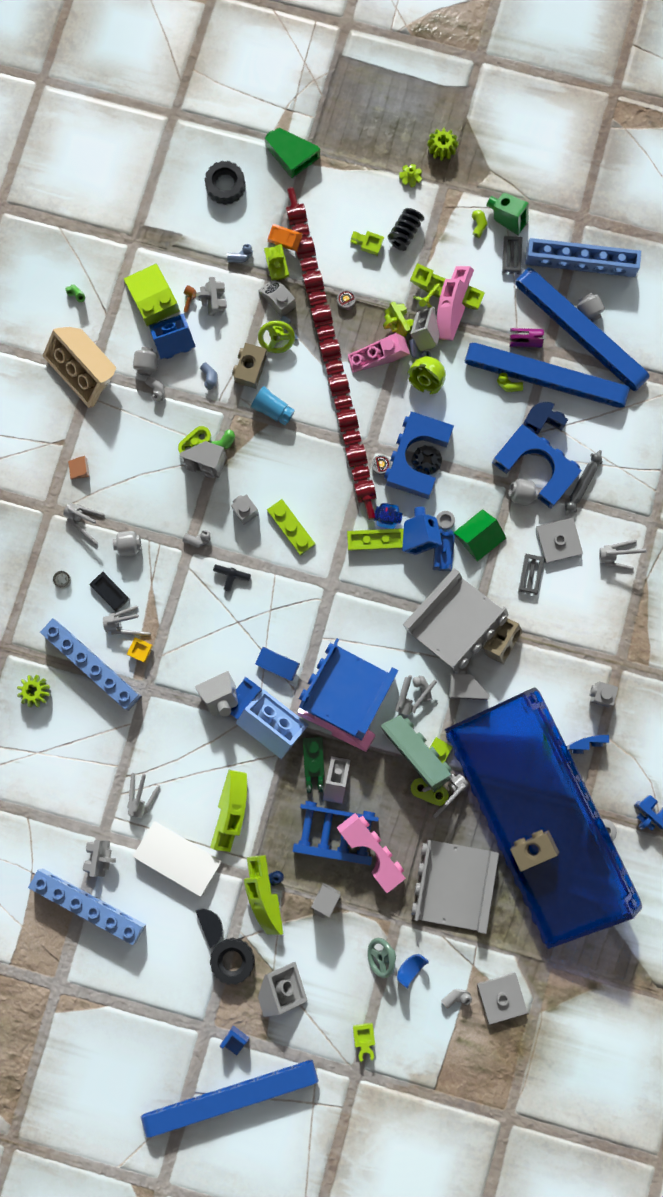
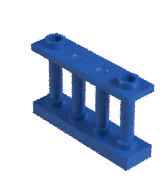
(323, 850)

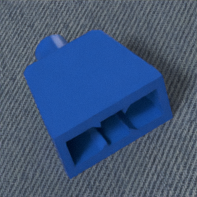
(421, 533)

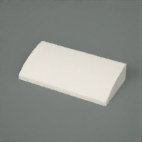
(177, 858)

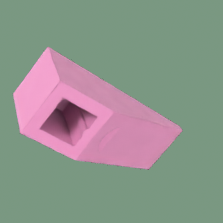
(379, 353)

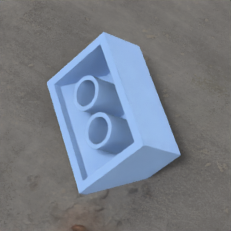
(272, 724)

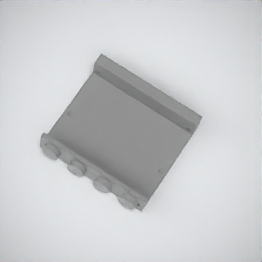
(455, 621)
(455, 885)

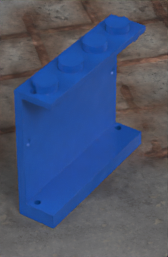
(346, 691)

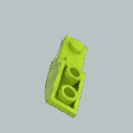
(232, 811)
(263, 903)

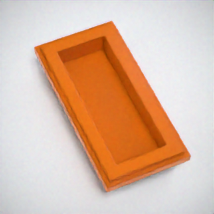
(288, 238)

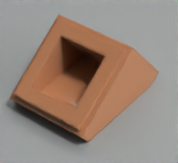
(78, 468)

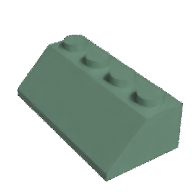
(416, 752)

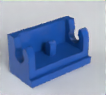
(444, 554)
(246, 693)

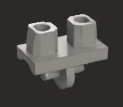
(208, 296)
(100, 858)

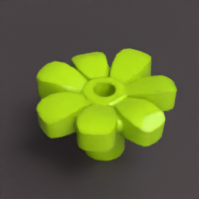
(410, 175)

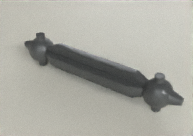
(583, 483)

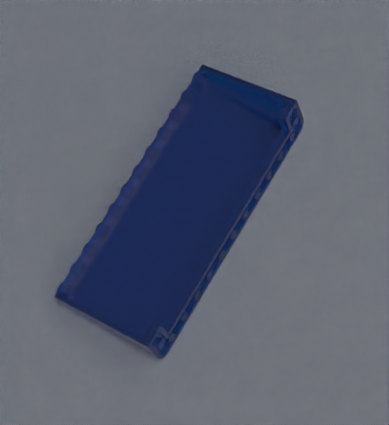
(531, 785)

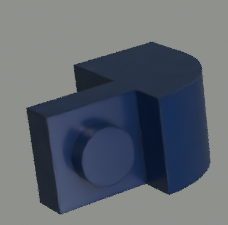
(543, 413)

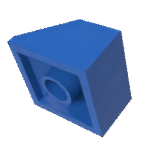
(172, 336)

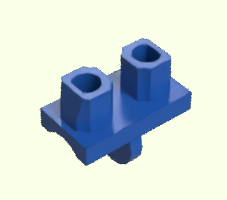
(646, 807)

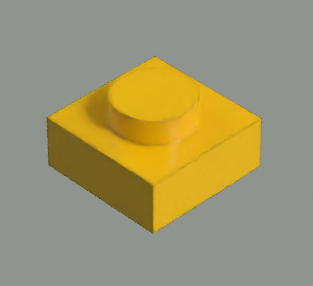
(139, 649)

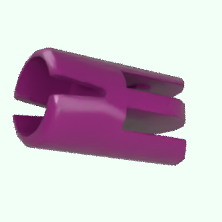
(534, 337)

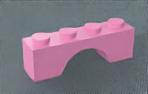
(385, 871)

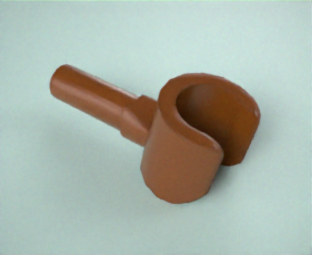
(190, 292)

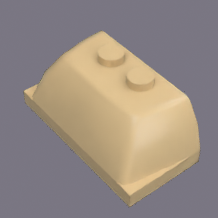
(79, 363)

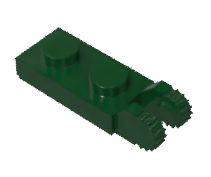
(313, 761)

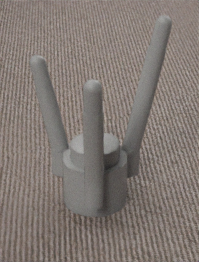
(75, 513)
(609, 553)
(113, 622)
(404, 704)
(456, 785)
(137, 806)

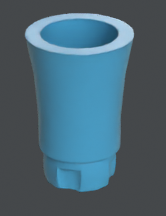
(272, 406)

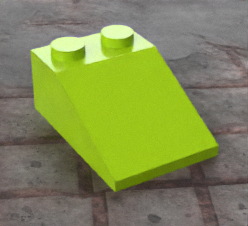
(152, 294)

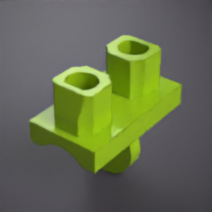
(276, 262)
(395, 319)

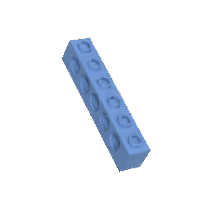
(583, 257)
(90, 664)
(87, 906)

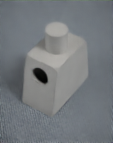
(218, 694)

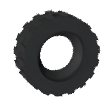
(225, 168)
(221, 972)

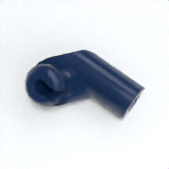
(275, 878)

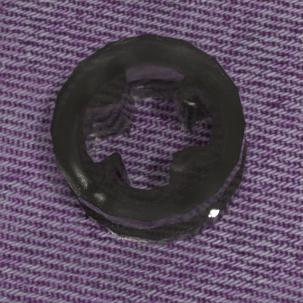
(56, 580)

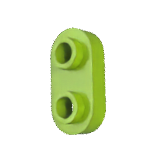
(192, 438)
(429, 795)

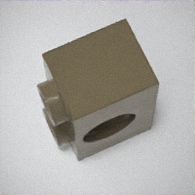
(250, 376)
(525, 858)

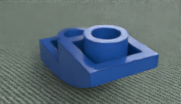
(277, 663)
(583, 744)

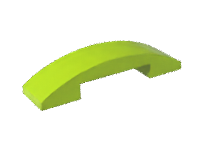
(427, 280)

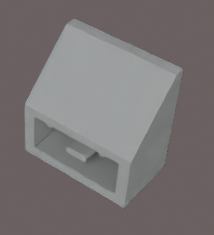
(205, 458)

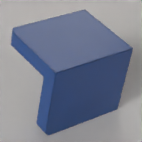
(234, 1040)

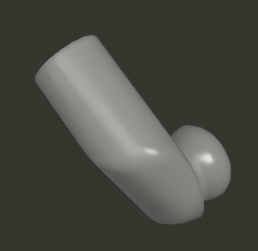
(199, 540)

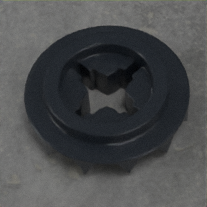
(427, 468)

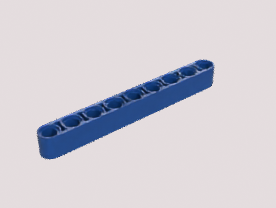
(582, 329)
(547, 375)
(229, 1098)

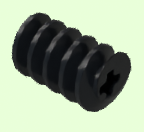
(404, 228)

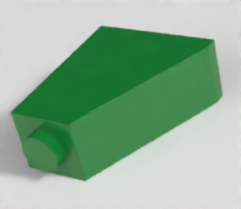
(291, 151)

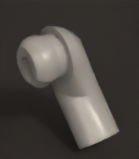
(158, 388)
(421, 682)
(457, 995)

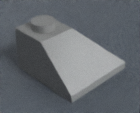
(281, 990)

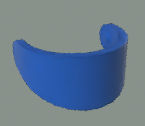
(410, 968)

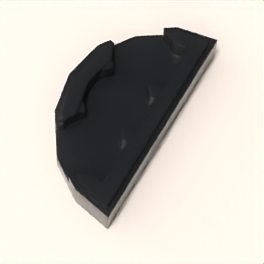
(211, 925)

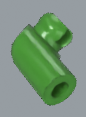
(74, 290)
(227, 439)

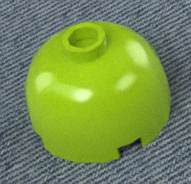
(427, 374)

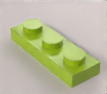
(291, 527)
(375, 539)

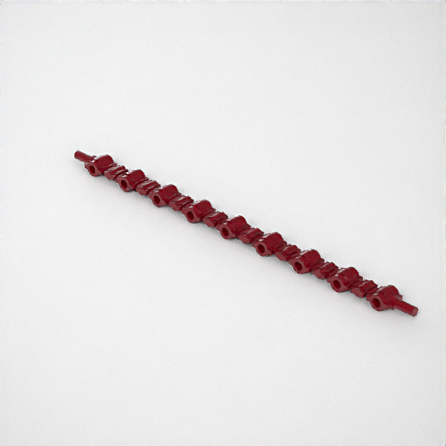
(331, 353)

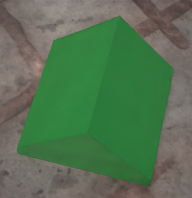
(480, 534)

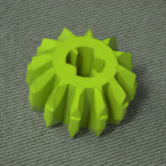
(435, 144)
(28, 686)

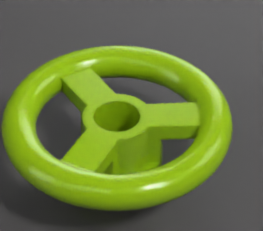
(276, 332)

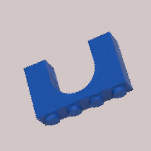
(416, 429)
(527, 442)

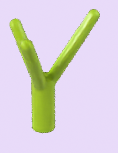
(425, 301)

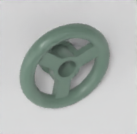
(383, 957)

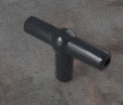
(231, 574)

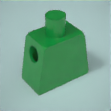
(510, 212)

